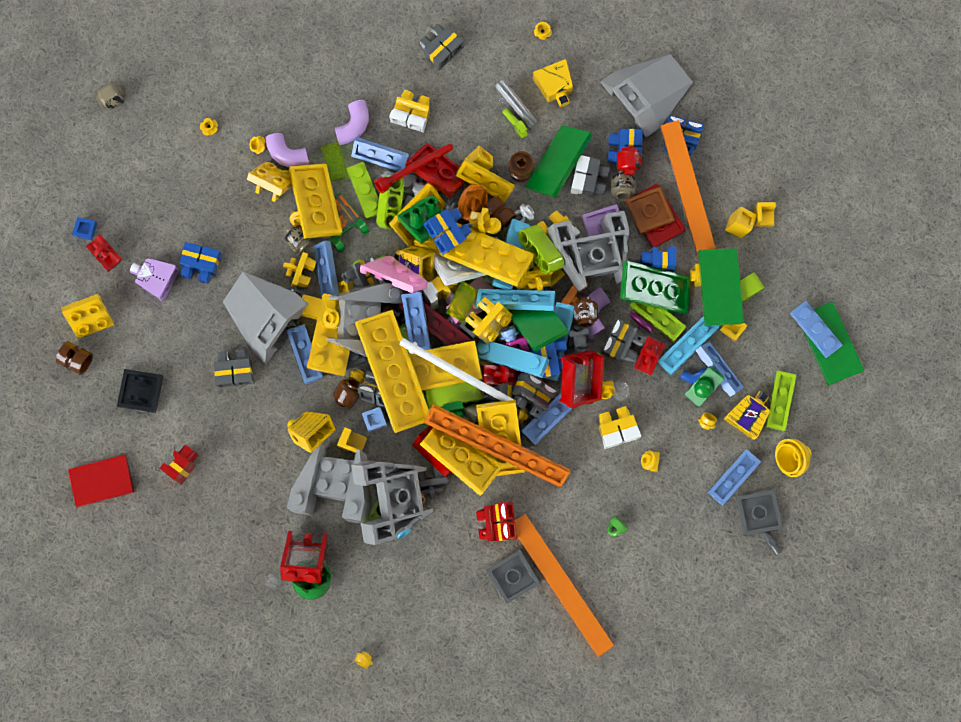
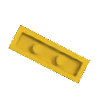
(491, 182)

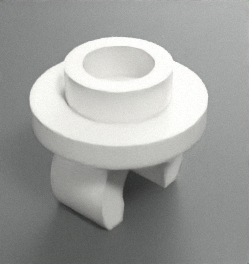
(527, 213)

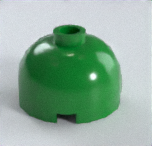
(314, 591)

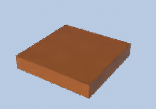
(649, 210)

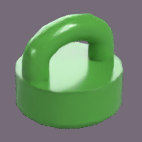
(618, 524)

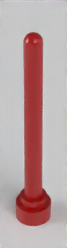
(383, 183)

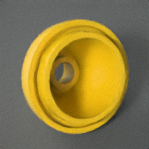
(793, 457)

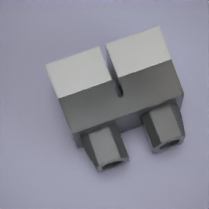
(586, 175)

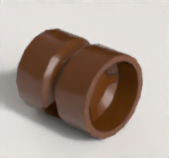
(521, 166)
(497, 210)
(73, 357)

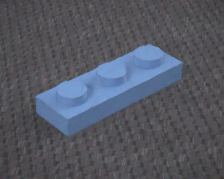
(379, 154)
(326, 268)
(416, 319)
(816, 329)
(301, 346)
(712, 358)
(547, 420)
(734, 477)

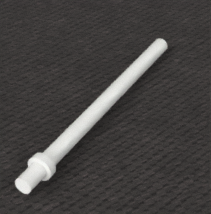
(412, 347)

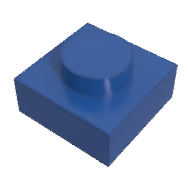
(84, 228)

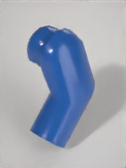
(691, 378)

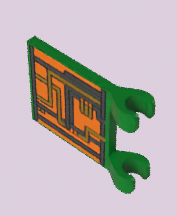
(348, 219)

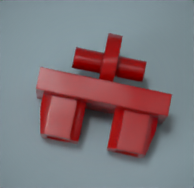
(104, 253)
(649, 356)
(498, 375)

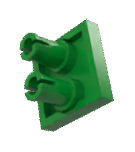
(417, 215)

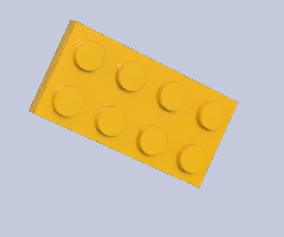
(315, 200)
(323, 354)
(461, 355)
(502, 420)
(464, 460)

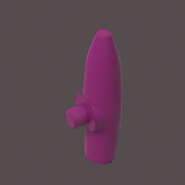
(641, 322)

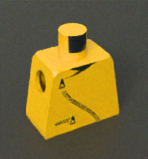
(554, 82)

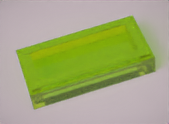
(335, 162)
(462, 301)

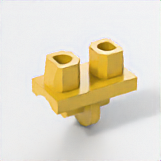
(483, 223)
(304, 263)
(535, 280)

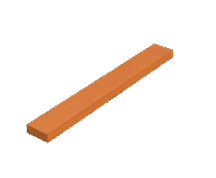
(687, 186)
(496, 445)
(562, 586)

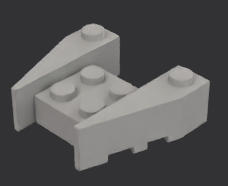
(592, 254)
(360, 305)
(330, 480)
(397, 495)

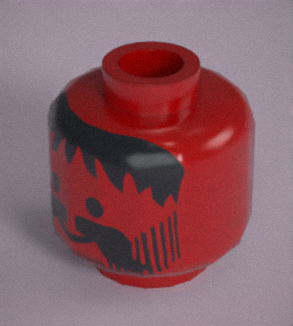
(629, 160)

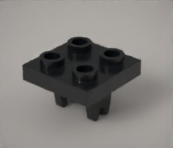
(140, 391)

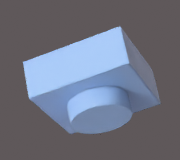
(374, 419)

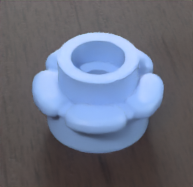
(509, 333)

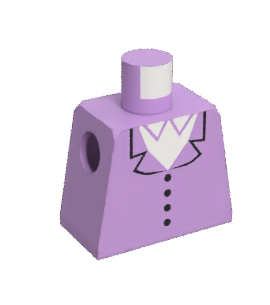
(155, 277)

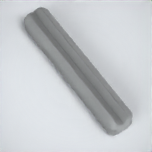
(516, 103)

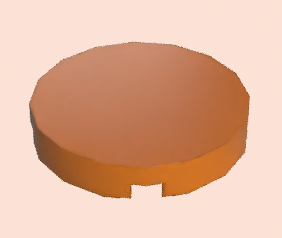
(472, 199)

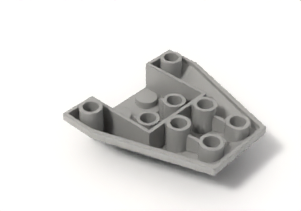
(649, 90)
(262, 312)

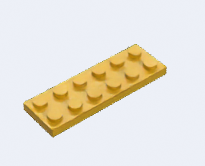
(487, 256)
(393, 371)

